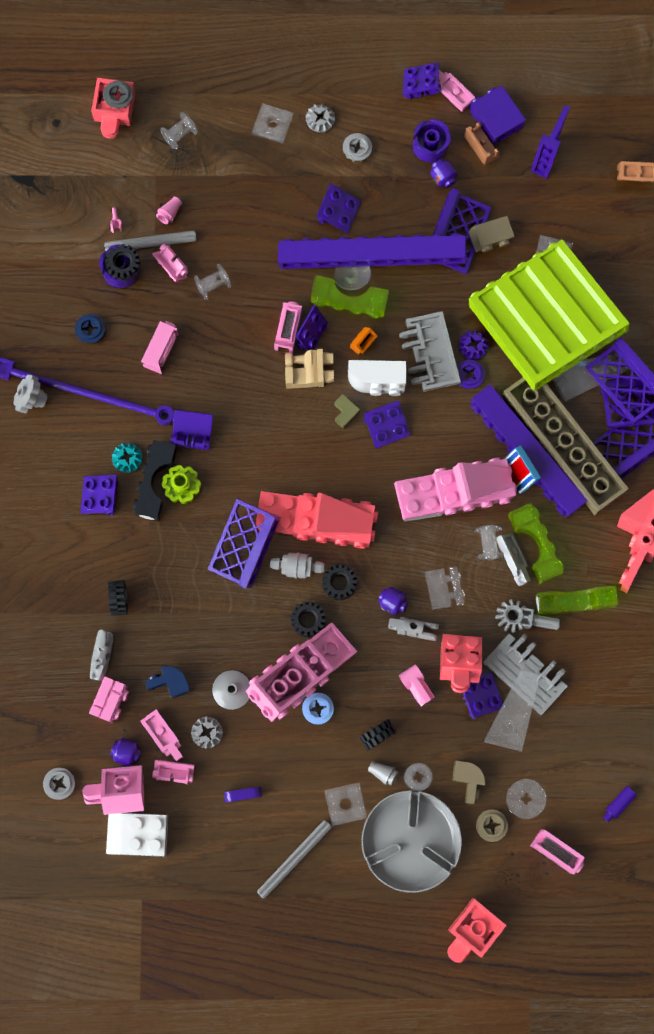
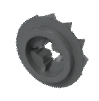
(112, 89)

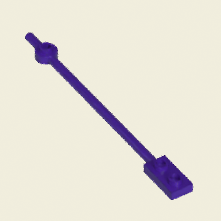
(7, 369)

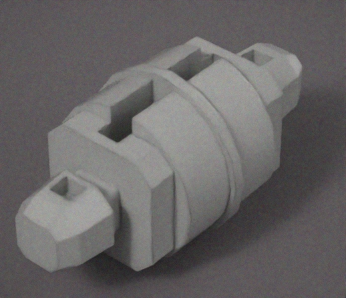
(297, 565)

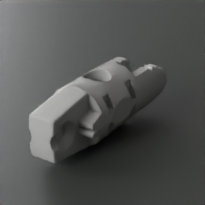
(404, 625)
(101, 655)

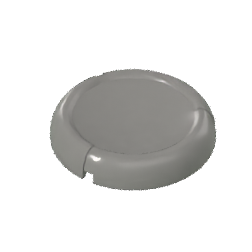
(411, 841)

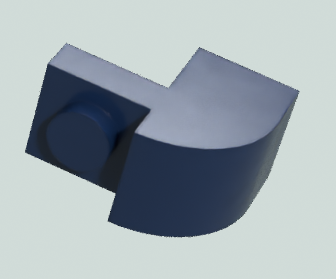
(172, 678)

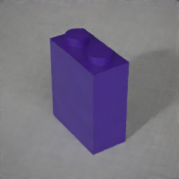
(497, 115)

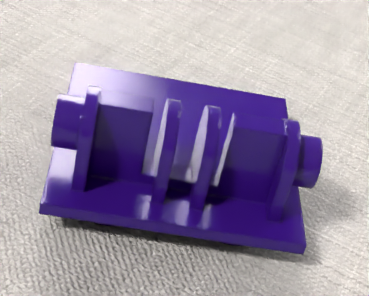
(421, 79)
(338, 208)
(311, 330)
(386, 424)
(192, 429)
(99, 494)
(483, 696)

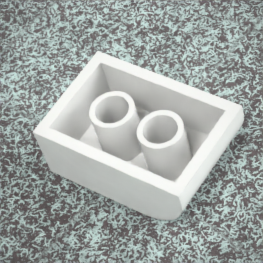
(377, 376)
(137, 834)

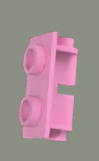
(175, 269)
(179, 771)

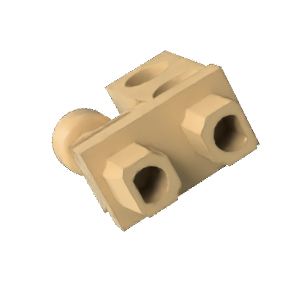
(312, 373)

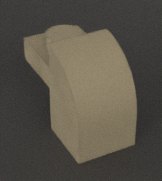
(470, 774)

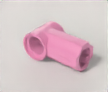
(414, 681)

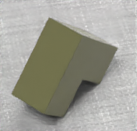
(348, 411)

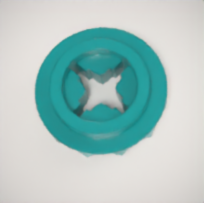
(135, 460)

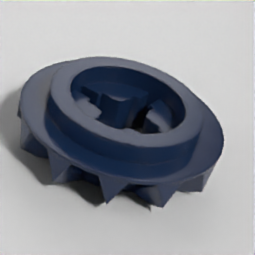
(84, 322)

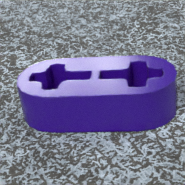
(243, 794)

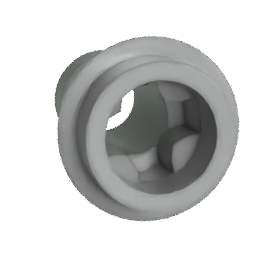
(384, 773)

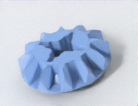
(326, 713)

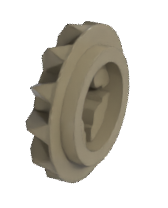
(499, 831)

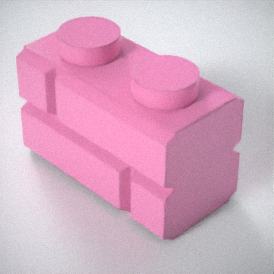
(109, 700)

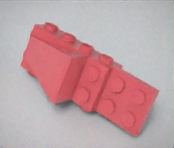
(321, 518)
(639, 522)

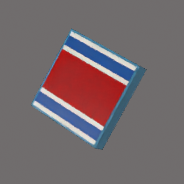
(523, 470)

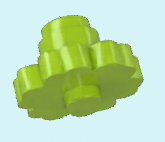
(181, 484)

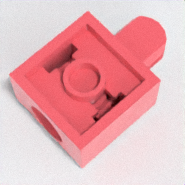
(111, 117)
(461, 661)
(472, 930)

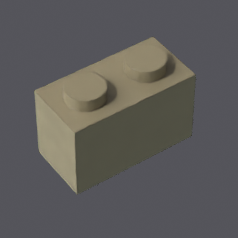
(491, 234)

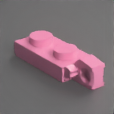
(455, 91)
(162, 735)

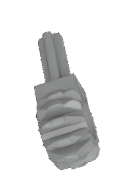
(524, 619)

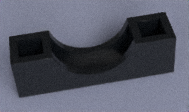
(160, 457)

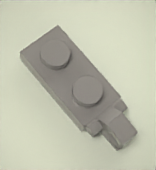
(514, 558)

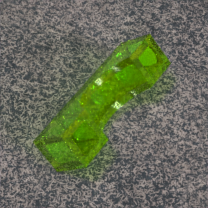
(371, 302)
(526, 521)
(584, 600)

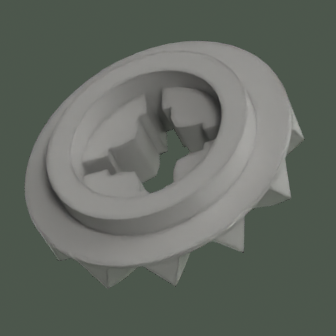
(321, 125)
(351, 141)
(204, 741)
(57, 774)

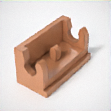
(481, 144)
(635, 171)

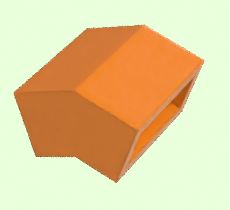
(361, 336)

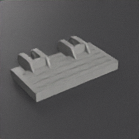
(433, 349)
(508, 662)

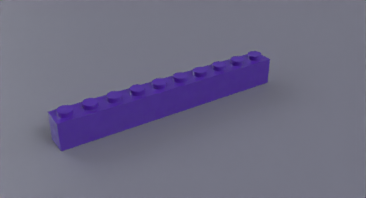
(372, 251)

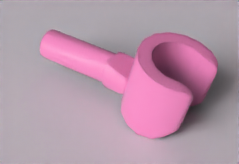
(115, 223)

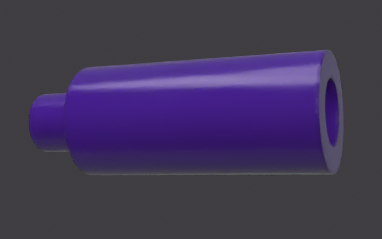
(619, 804)

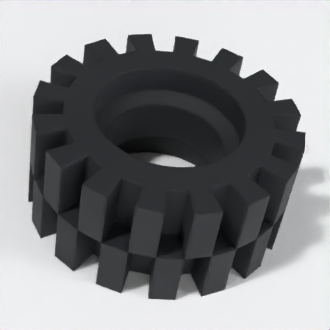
(119, 252)
(339, 593)
(118, 597)
(312, 608)
(378, 734)

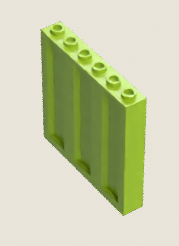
(548, 314)

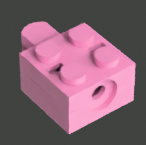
(119, 790)

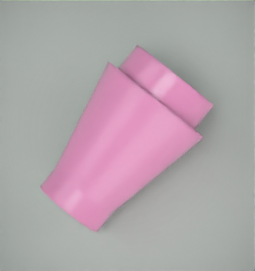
(169, 210)

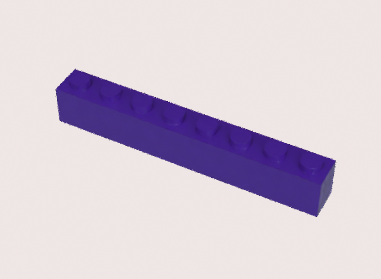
(513, 433)

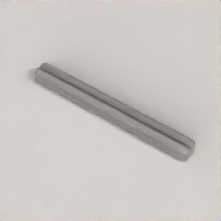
(156, 240)
(294, 859)

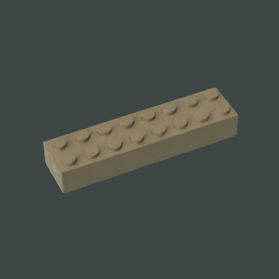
(566, 443)

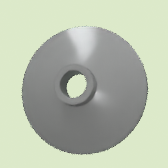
(238, 697)

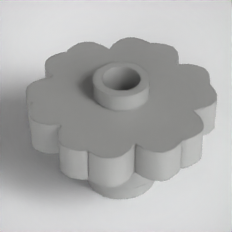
(29, 395)

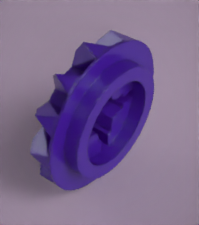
(470, 352)
(478, 374)

